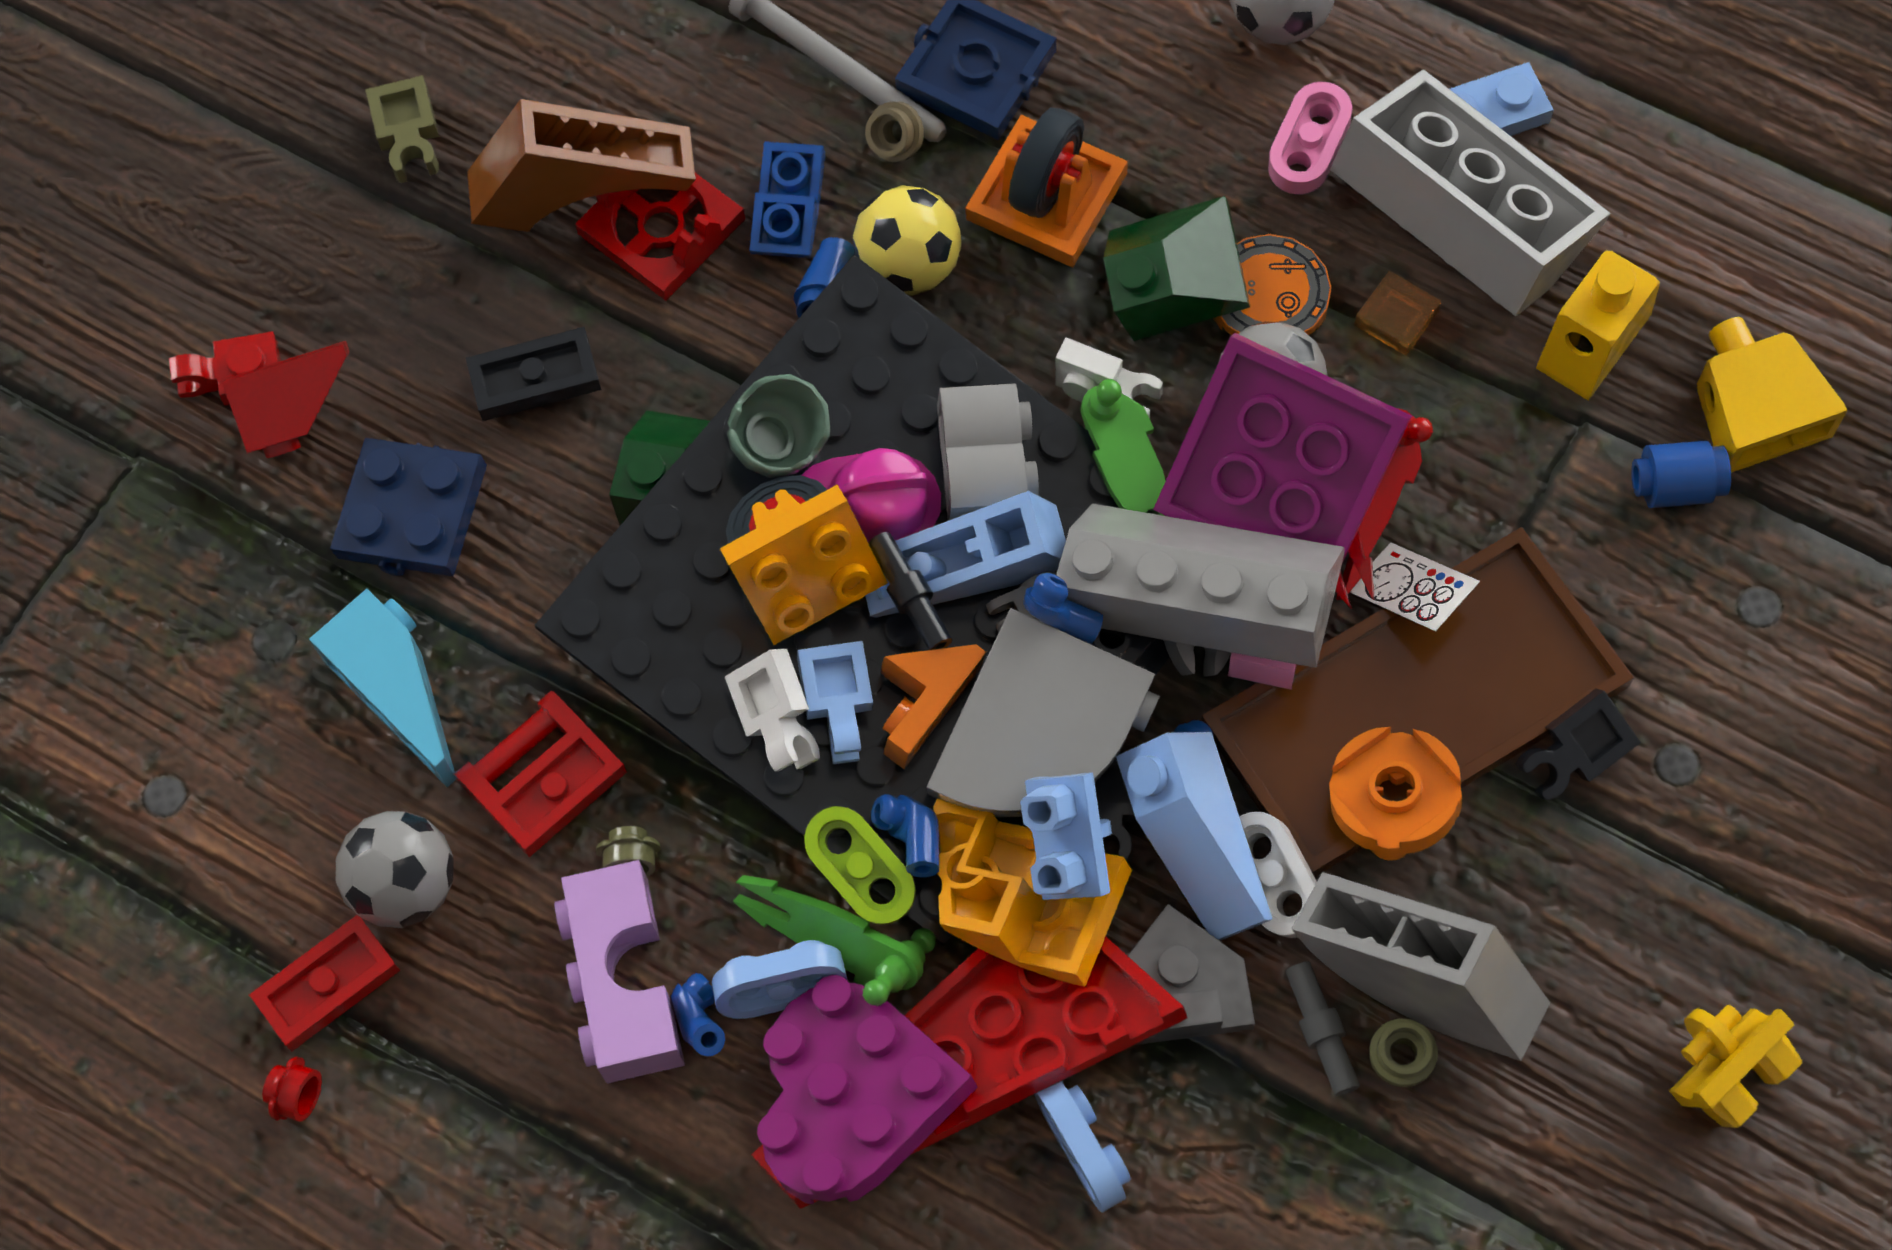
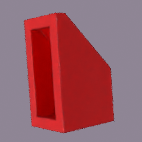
(283, 398)

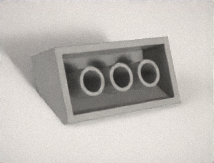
(1468, 191)
(1202, 583)

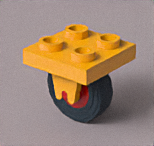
(798, 554)

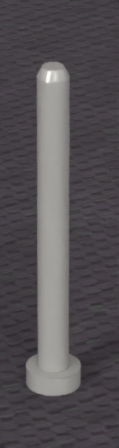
(832, 59)

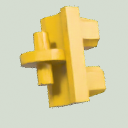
(1724, 1052)

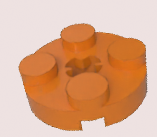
(1395, 826)

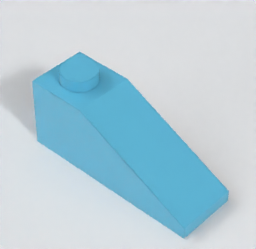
(382, 664)

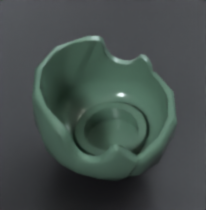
(778, 425)

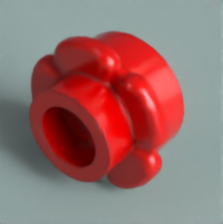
(292, 1090)

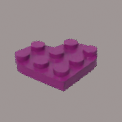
(854, 1092)

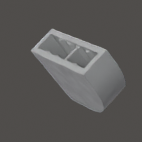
(1039, 712)
(1424, 963)

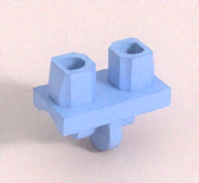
(1066, 837)

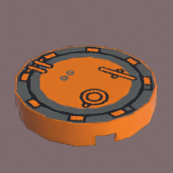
(1282, 284)

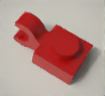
(232, 356)

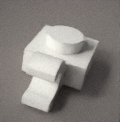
(1084, 367)
(768, 703)

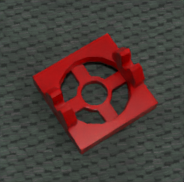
(689, 251)

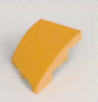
(992, 900)

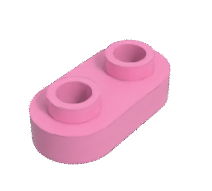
(1307, 141)

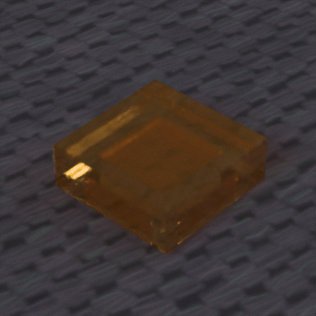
(1397, 313)

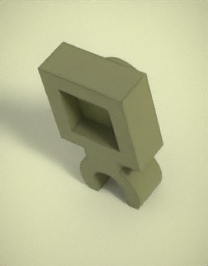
(404, 122)

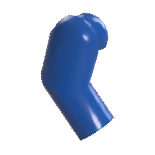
(1049, 605)
(913, 825)
(695, 1025)

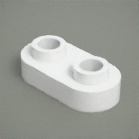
(1281, 871)

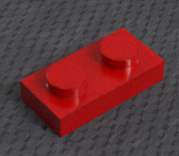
(324, 983)

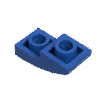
(787, 200)

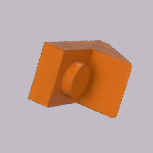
(936, 682)

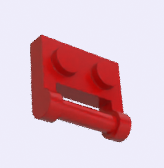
(551, 787)

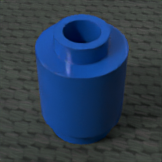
(1681, 474)

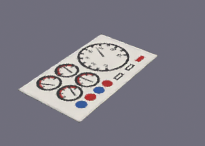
(1416, 586)

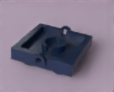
(975, 65)
(408, 507)

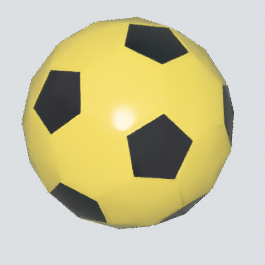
(908, 238)

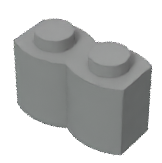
(983, 446)

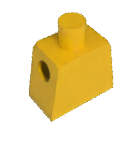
(1609, 312)
(1764, 396)

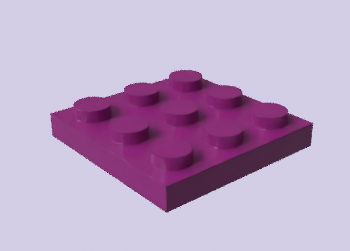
(1281, 450)

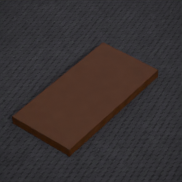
(1478, 684)

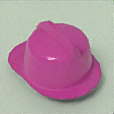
(883, 490)

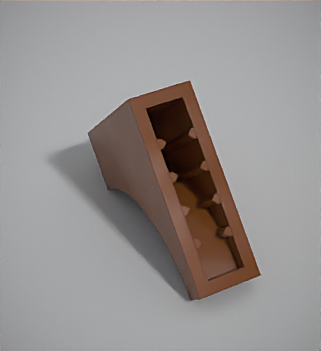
(567, 154)

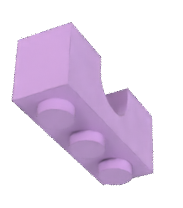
(606, 917)

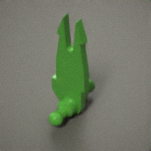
(1122, 447)
(874, 958)

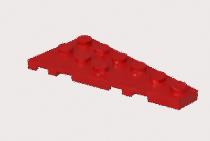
(1031, 1030)

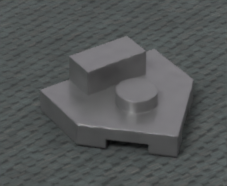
(1198, 974)

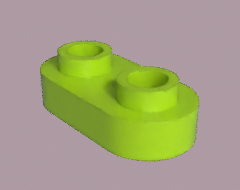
(860, 865)

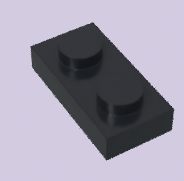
(533, 374)

